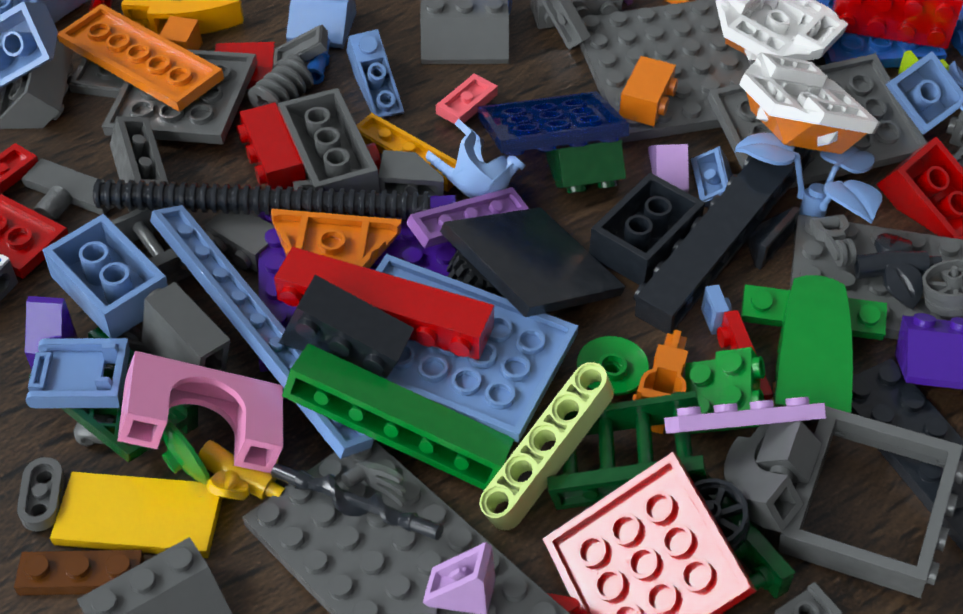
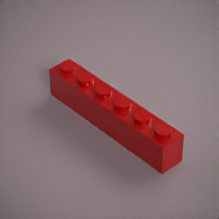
(435, 314)

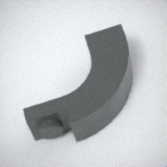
(769, 495)

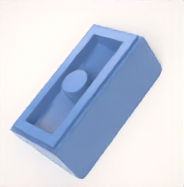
(711, 174)

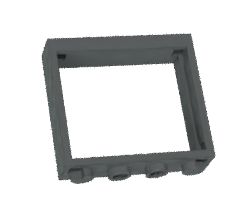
(857, 561)

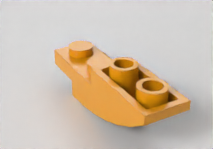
(211, 14)

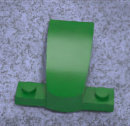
(814, 336)

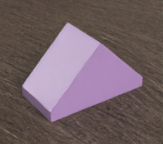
(671, 164)
(463, 582)

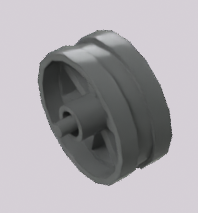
(944, 288)

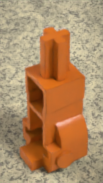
(666, 373)

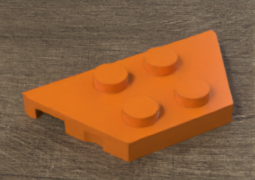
(338, 236)

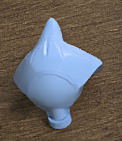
(471, 172)

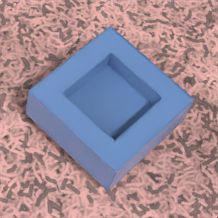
(714, 307)

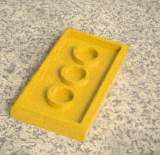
(135, 513)

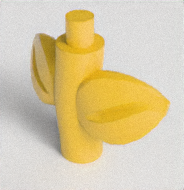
(235, 481)

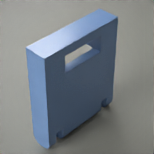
(76, 373)

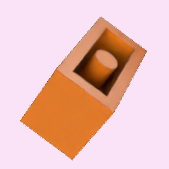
(648, 91)

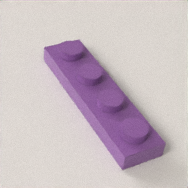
(428, 223)

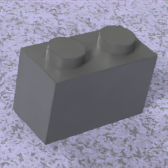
(240, 237)

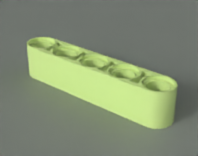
(547, 463)

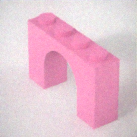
(246, 403)

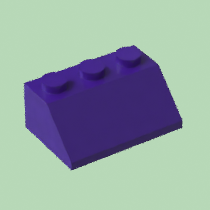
(931, 351)

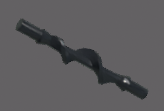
(355, 505)

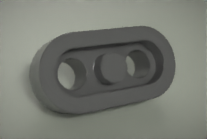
(41, 497)

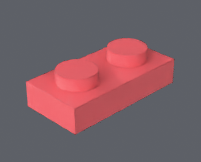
(466, 98)

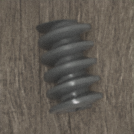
(282, 84)

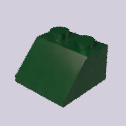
(587, 164)

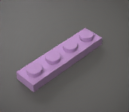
(728, 415)

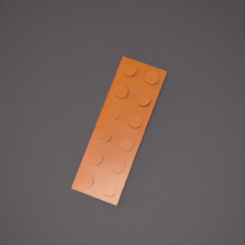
(141, 57)

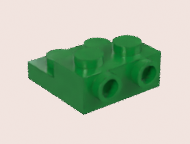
(726, 380)

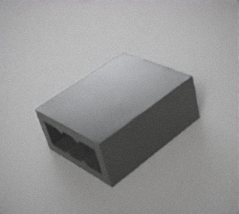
(181, 330)

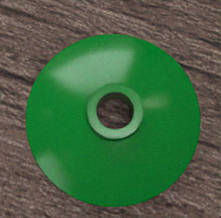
(617, 356)
(182, 455)

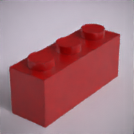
(270, 147)

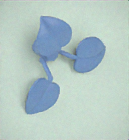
(852, 194)

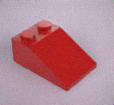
(929, 189)

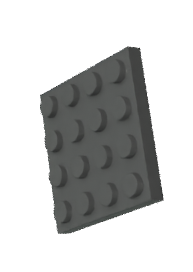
(203, 120)

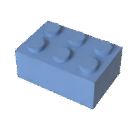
(104, 274)

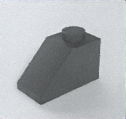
(409, 173)

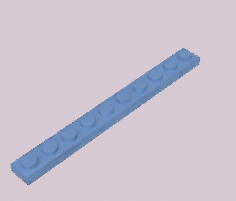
(246, 313)

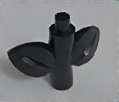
(898, 265)

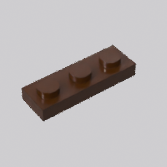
(71, 570)

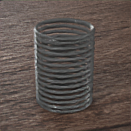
(62, 204)

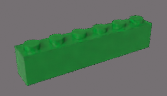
(397, 416)

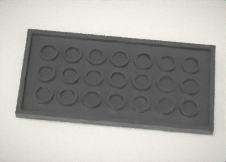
(376, 566)

